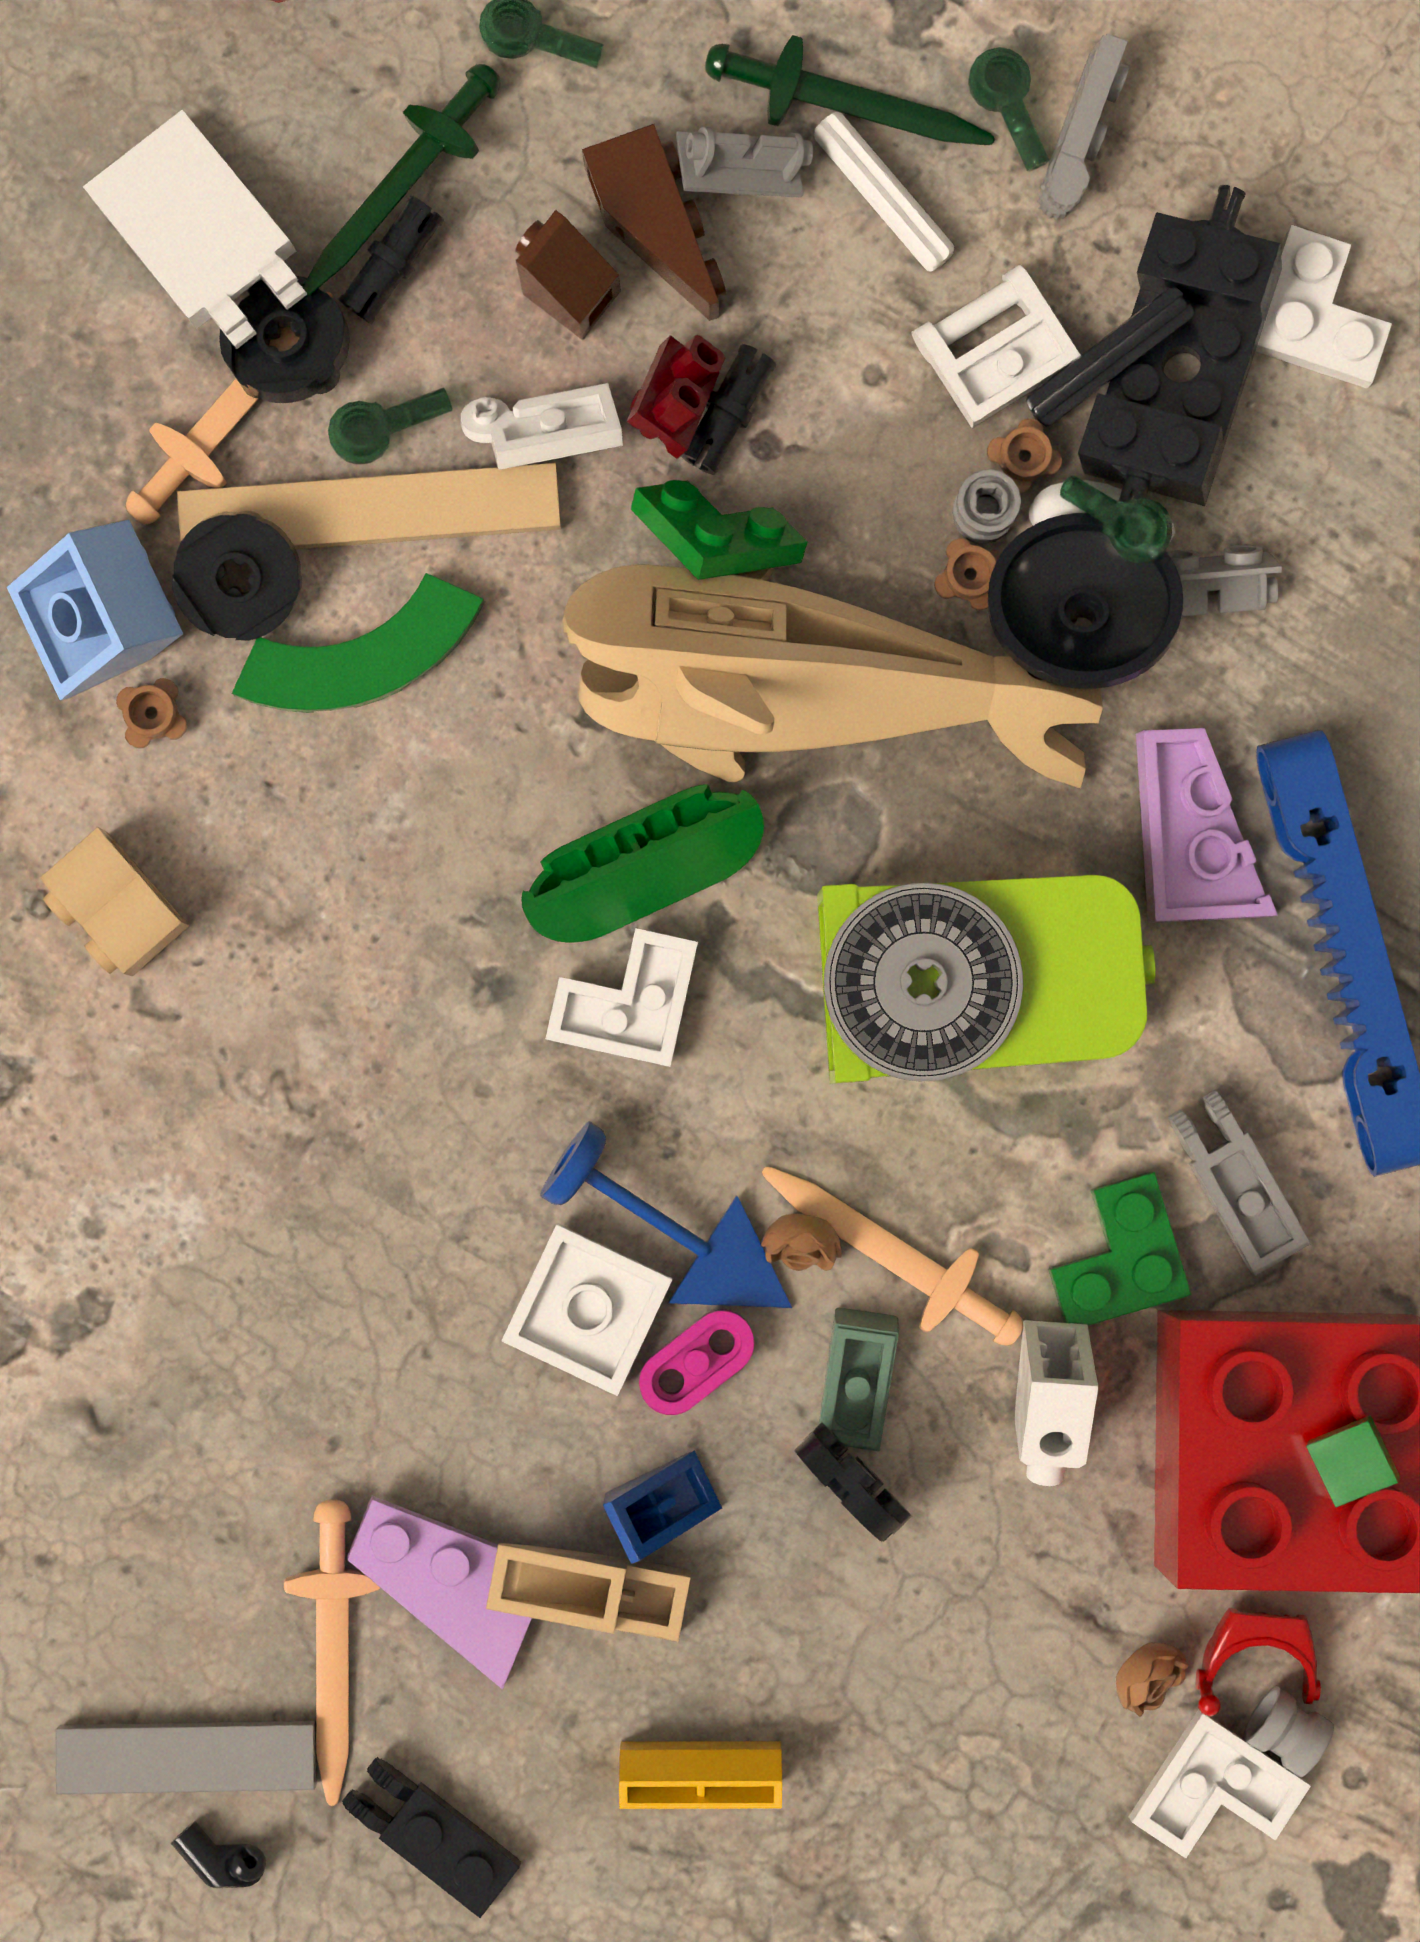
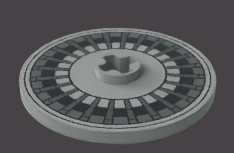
(976, 984)

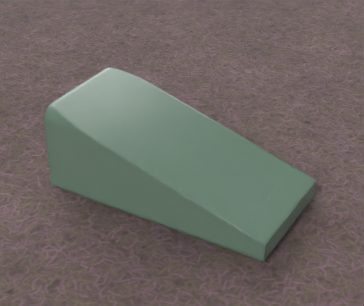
(859, 1376)

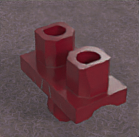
(676, 392)

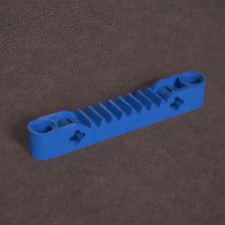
(1305, 785)

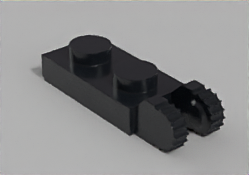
(436, 1839)

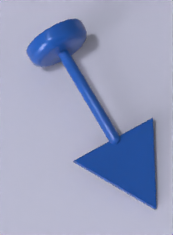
(728, 1266)

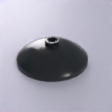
(1072, 572)

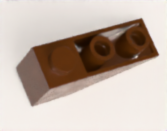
(643, 208)

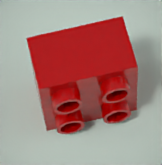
(1233, 1462)

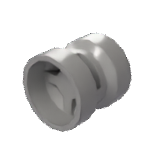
(978, 515)
(1288, 1731)

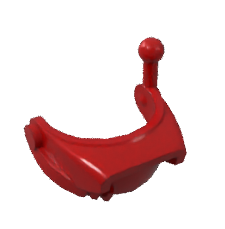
(1244, 1630)

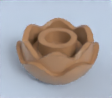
(802, 1242)
(1148, 1675)

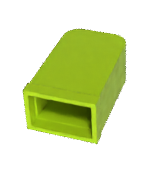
(1077, 962)

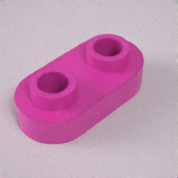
(697, 1362)

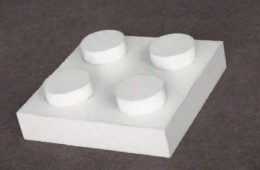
(587, 1309)

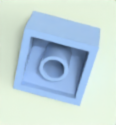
(94, 607)

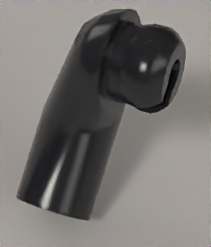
(219, 1864)

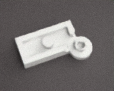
(545, 425)

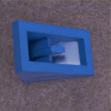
(660, 1505)

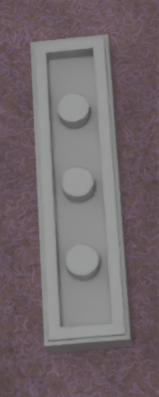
(186, 1757)

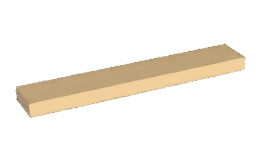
(392, 506)

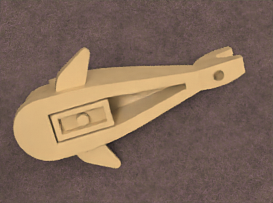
(791, 670)

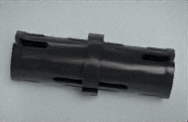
(391, 259)
(729, 408)

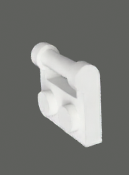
(1006, 363)

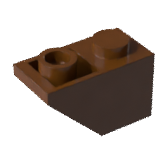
(565, 274)

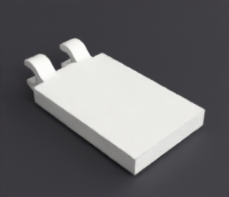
(195, 226)

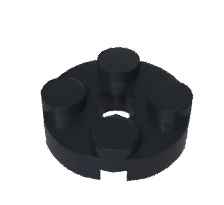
(307, 367)
(229, 611)
(852, 1483)

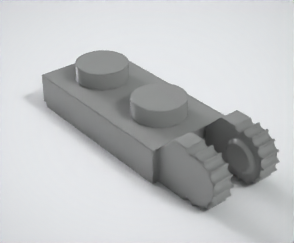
(1081, 130)
(1241, 1189)

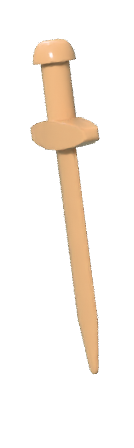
(190, 453)
(944, 1287)
(331, 1588)

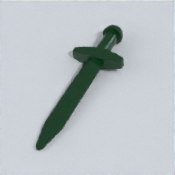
(789, 82)
(437, 133)

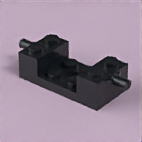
(1170, 432)

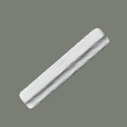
(883, 191)

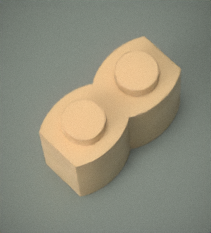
(112, 903)

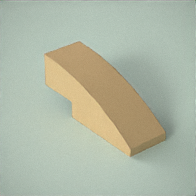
(589, 1590)

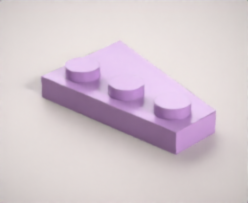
(1190, 836)
(441, 1580)

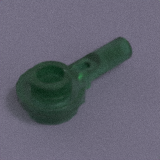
(516, 28)
(999, 84)
(363, 430)
(1136, 528)

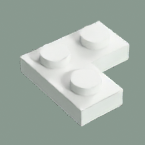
(1306, 325)
(643, 1016)
(1212, 1769)

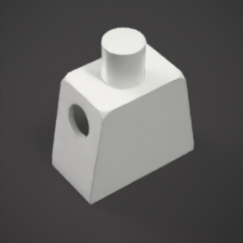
(1054, 1399)

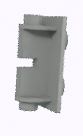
(742, 163)
(1236, 575)

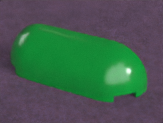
(643, 863)

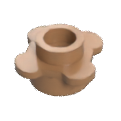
(1028, 438)
(953, 581)
(135, 703)

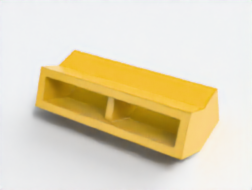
(700, 1774)

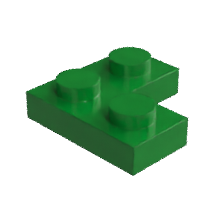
(714, 542)
(1141, 1260)

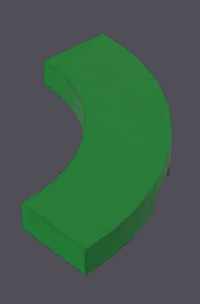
(364, 667)

